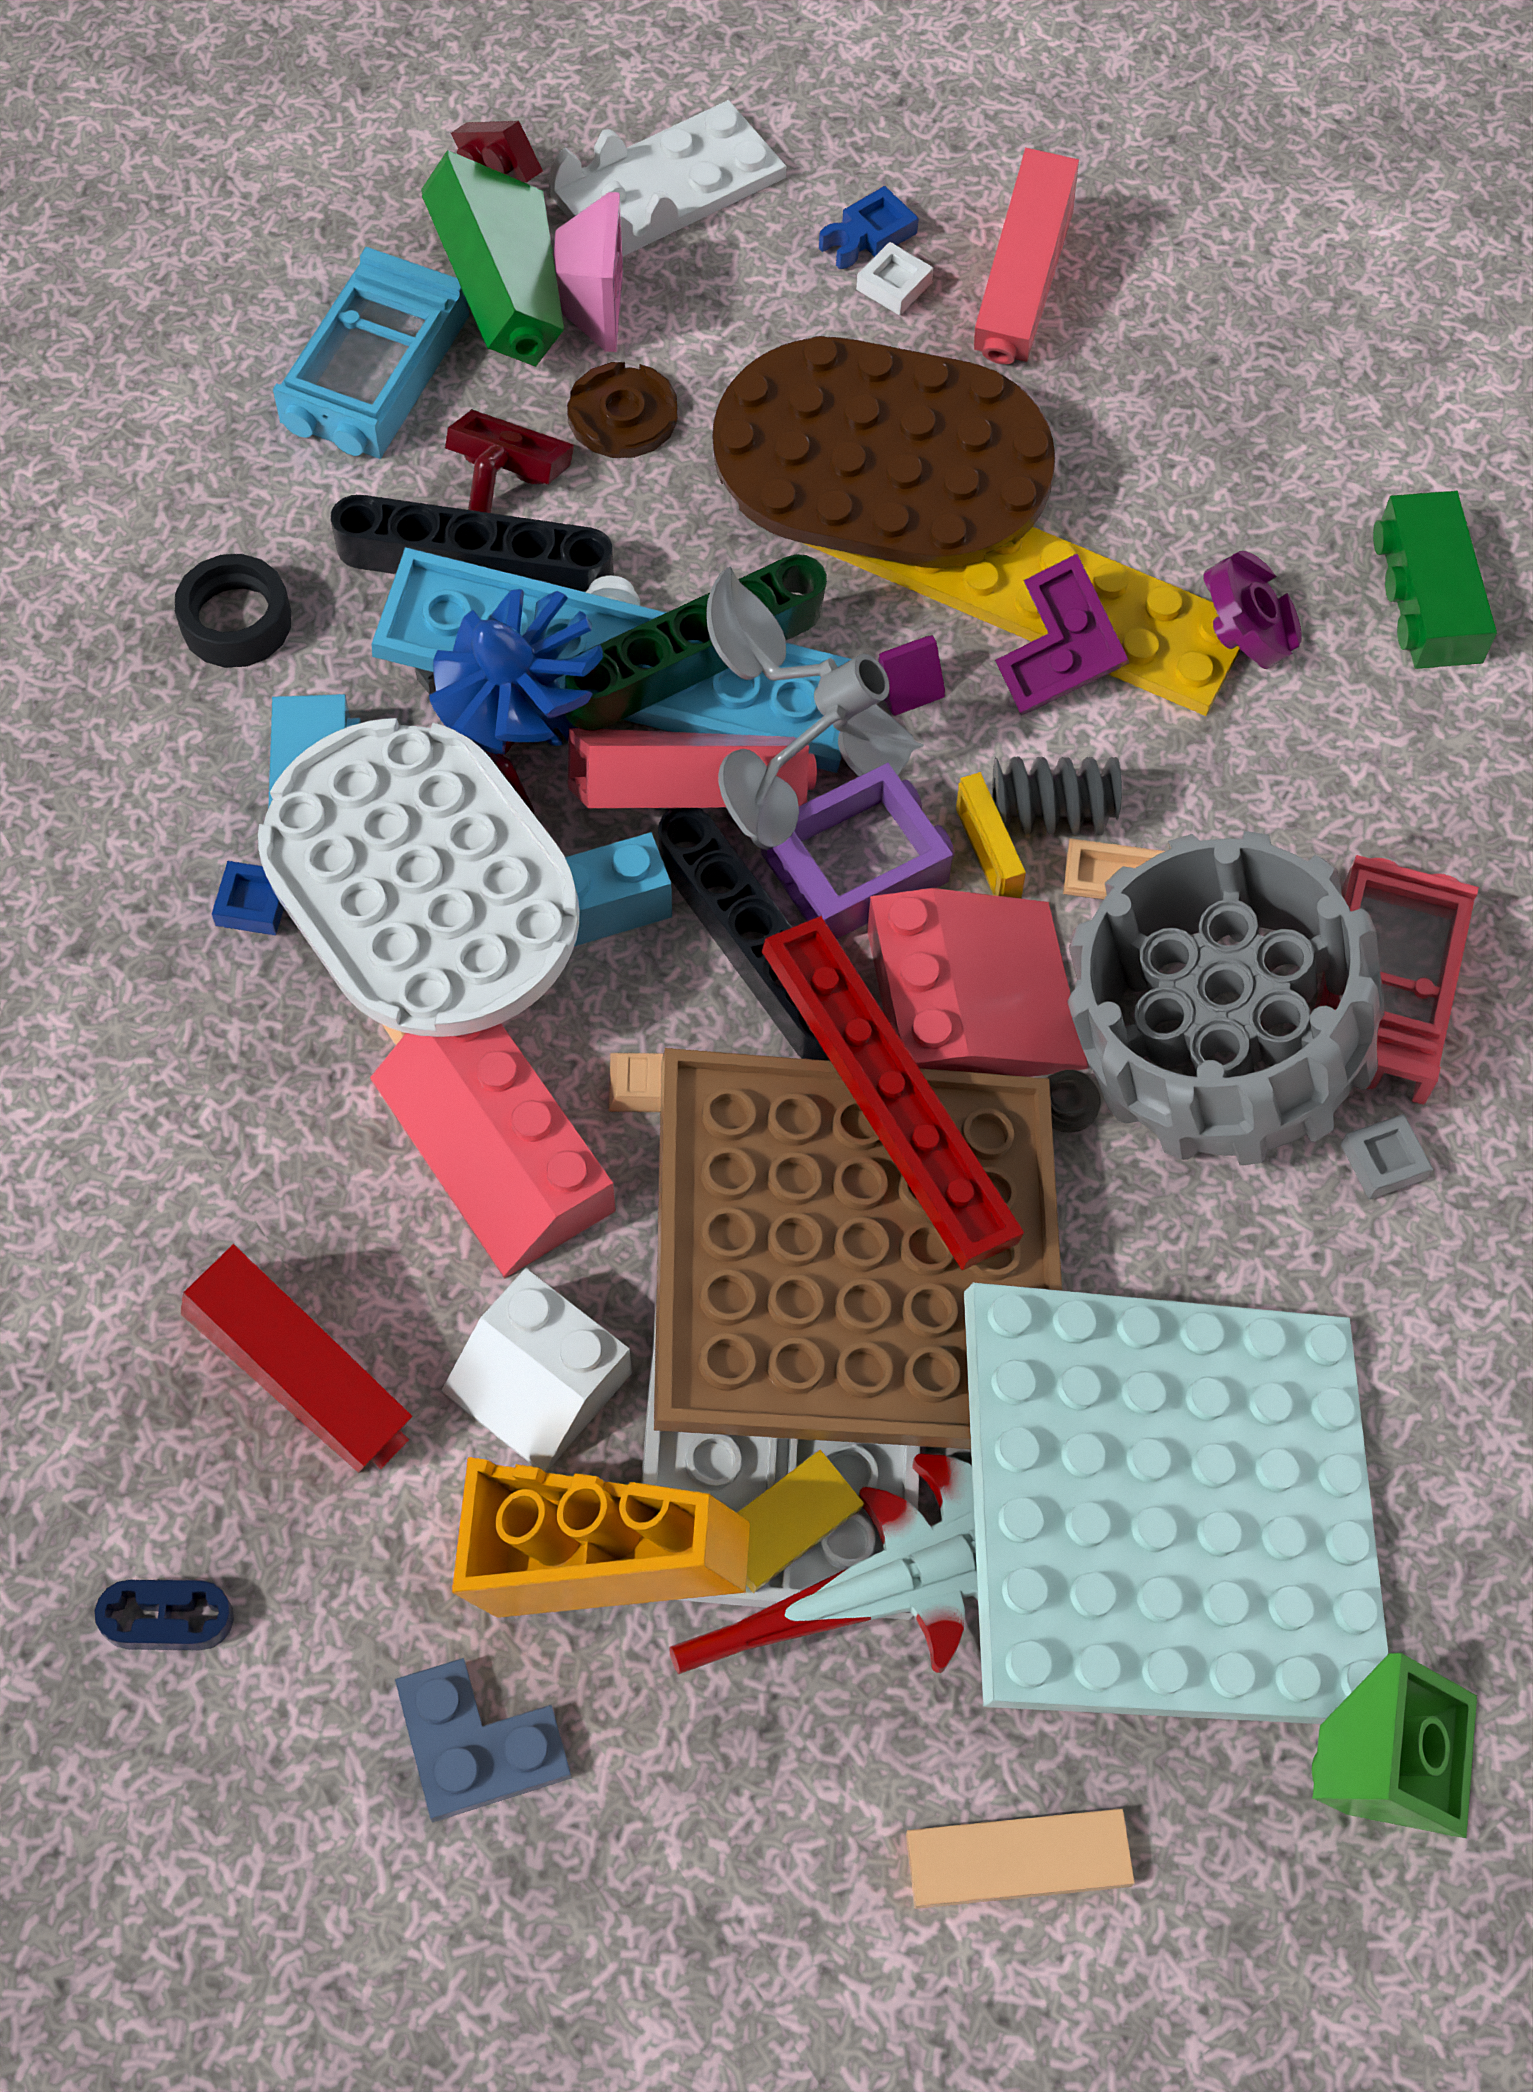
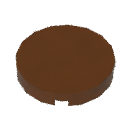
(622, 426)

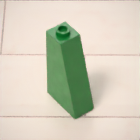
(500, 254)

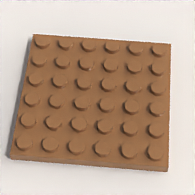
(804, 1269)

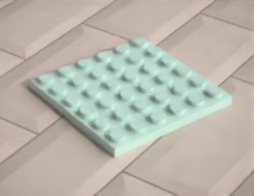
(1168, 1507)

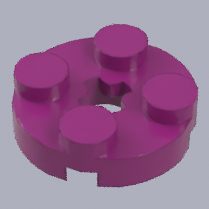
(1251, 611)

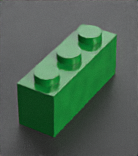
(1434, 580)

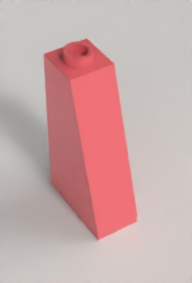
(1026, 256)
(669, 767)

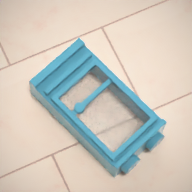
(372, 354)

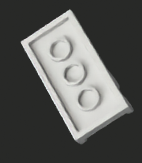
(669, 175)

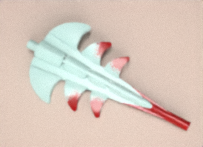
(916, 1572)

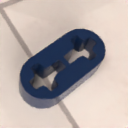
(164, 1632)

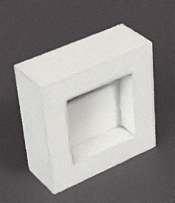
(894, 278)

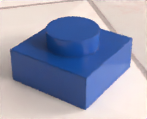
(247, 900)

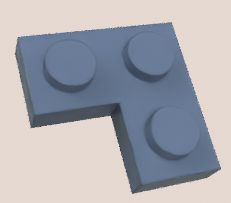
(471, 1763)

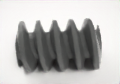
(1058, 793)

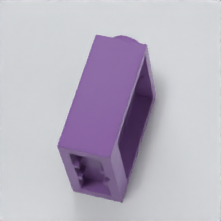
(850, 911)

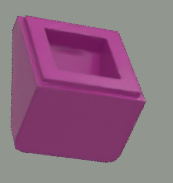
(913, 675)

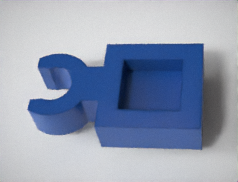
(869, 226)

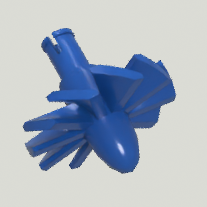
(506, 683)

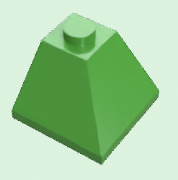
(1400, 1749)

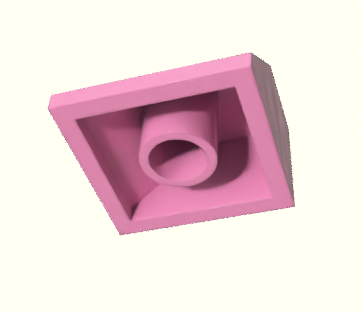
(591, 270)

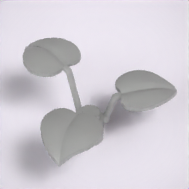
(847, 696)

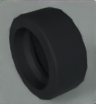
(233, 647)

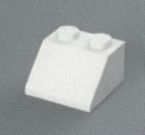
(537, 1370)

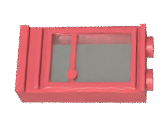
(1421, 945)

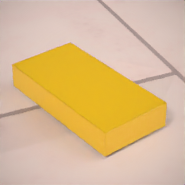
(989, 837)
(795, 1517)

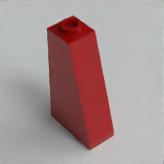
(295, 1360)

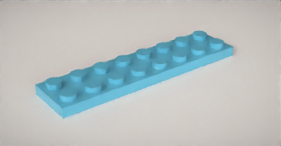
(437, 592)

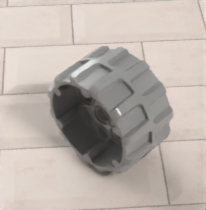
(1221, 892)

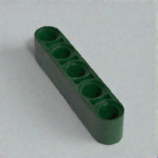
(680, 663)

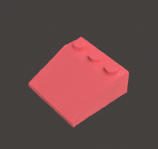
(974, 982)

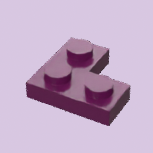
(1078, 641)

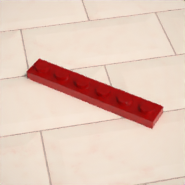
(892, 1093)

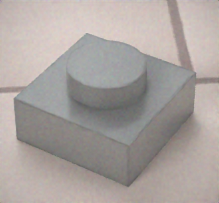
(1386, 1156)

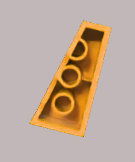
(588, 1543)

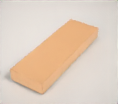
(1019, 1858)

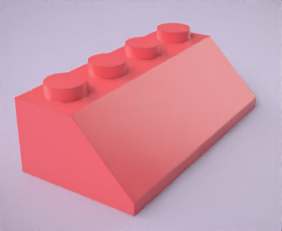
(495, 1142)

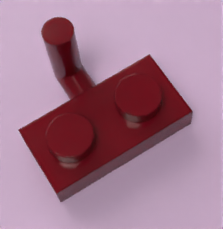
(499, 147)
(501, 444)

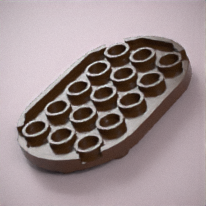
(883, 451)

